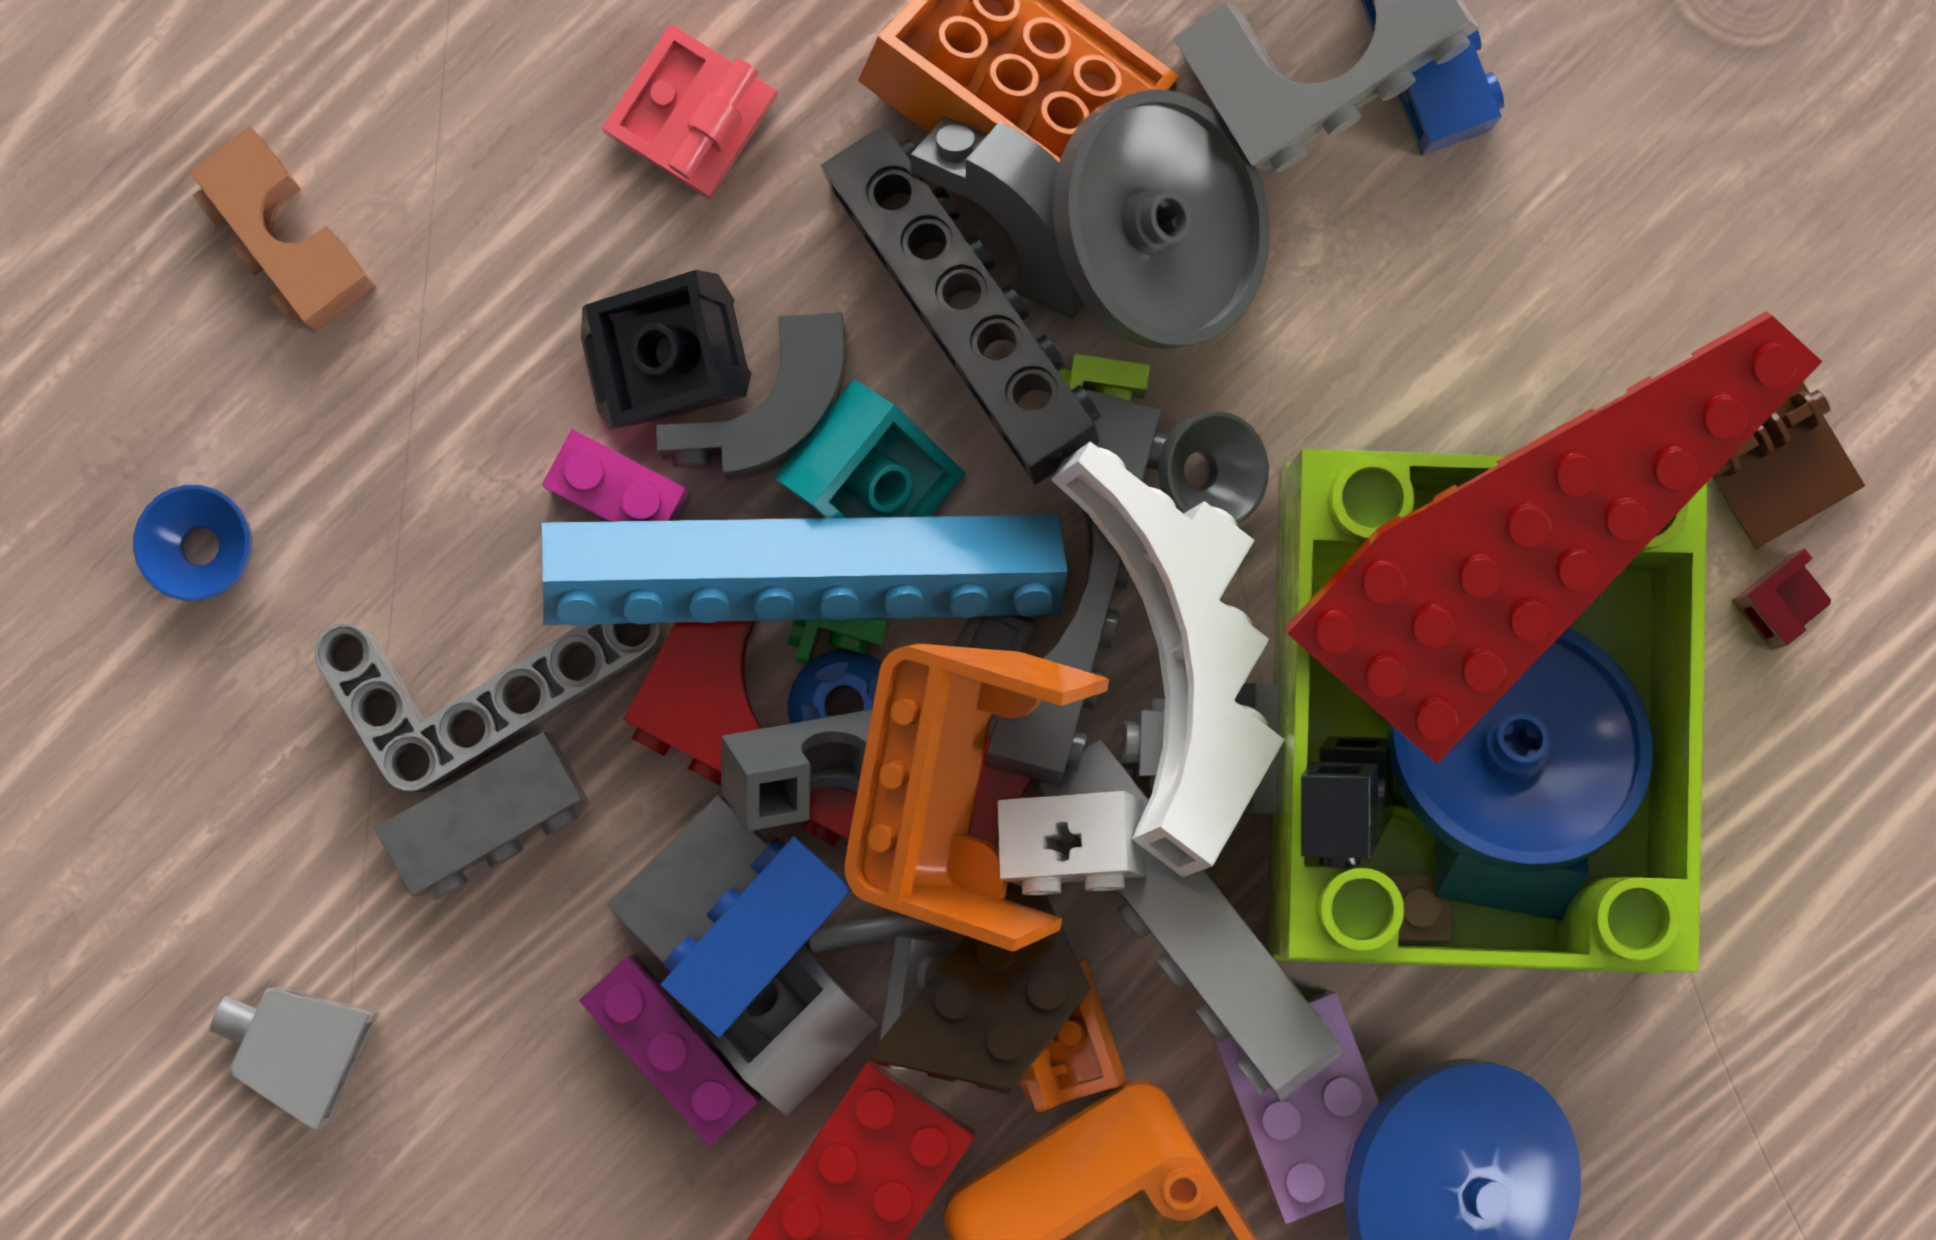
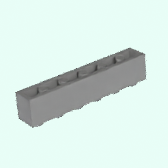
(1215, 954)

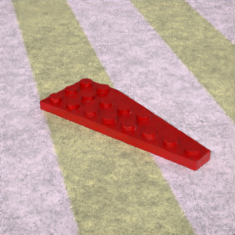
(1492, 572)

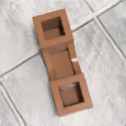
(245, 188)

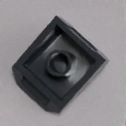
(664, 349)

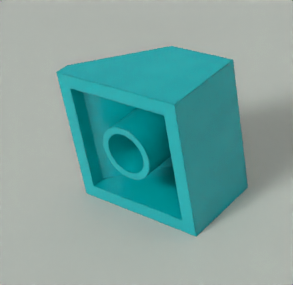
(868, 462)

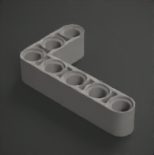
(489, 699)

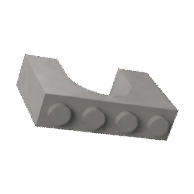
(1280, 116)

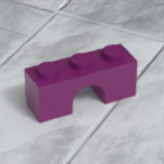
(669, 1049)

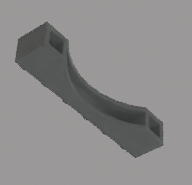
(1047, 738)

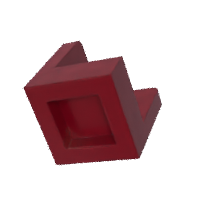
(1783, 600)

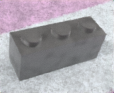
(482, 817)

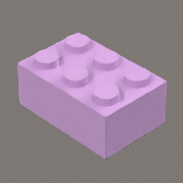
(1311, 1133)

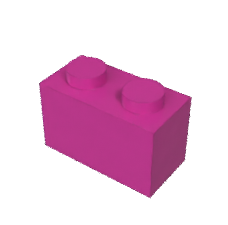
(612, 484)

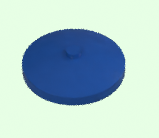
(1543, 770)
(1464, 1158)

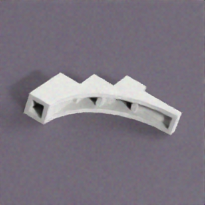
(1206, 651)

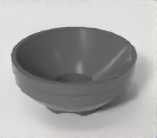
(1235, 461)

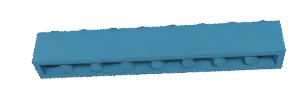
(801, 569)

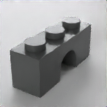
(775, 768)

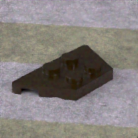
(989, 1009)

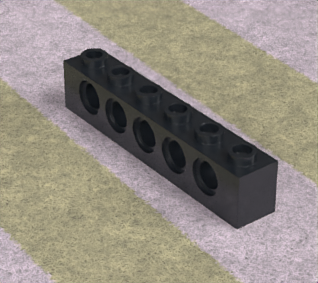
(1038, 439)

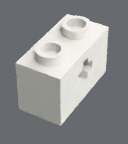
(1038, 826)

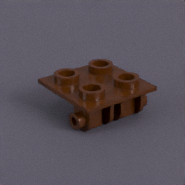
(1787, 469)

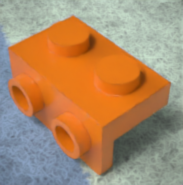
(1078, 1059)

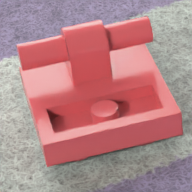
(690, 111)

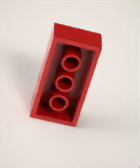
(868, 1166)

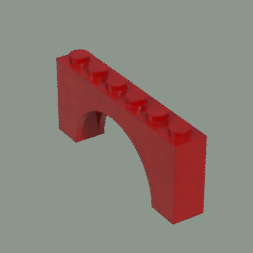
(701, 694)

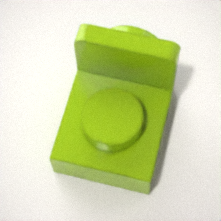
(1108, 376)

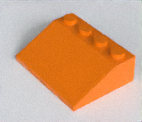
(1008, 63)

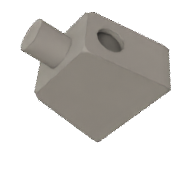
(295, 1048)

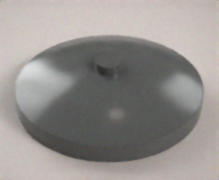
(1160, 219)

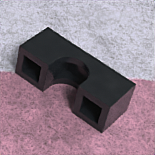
(1346, 800)

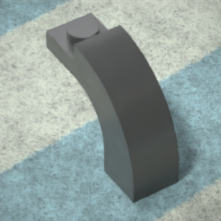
(1016, 186)
(769, 434)

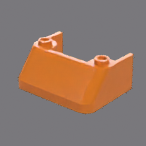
(922, 782)
(1089, 1167)

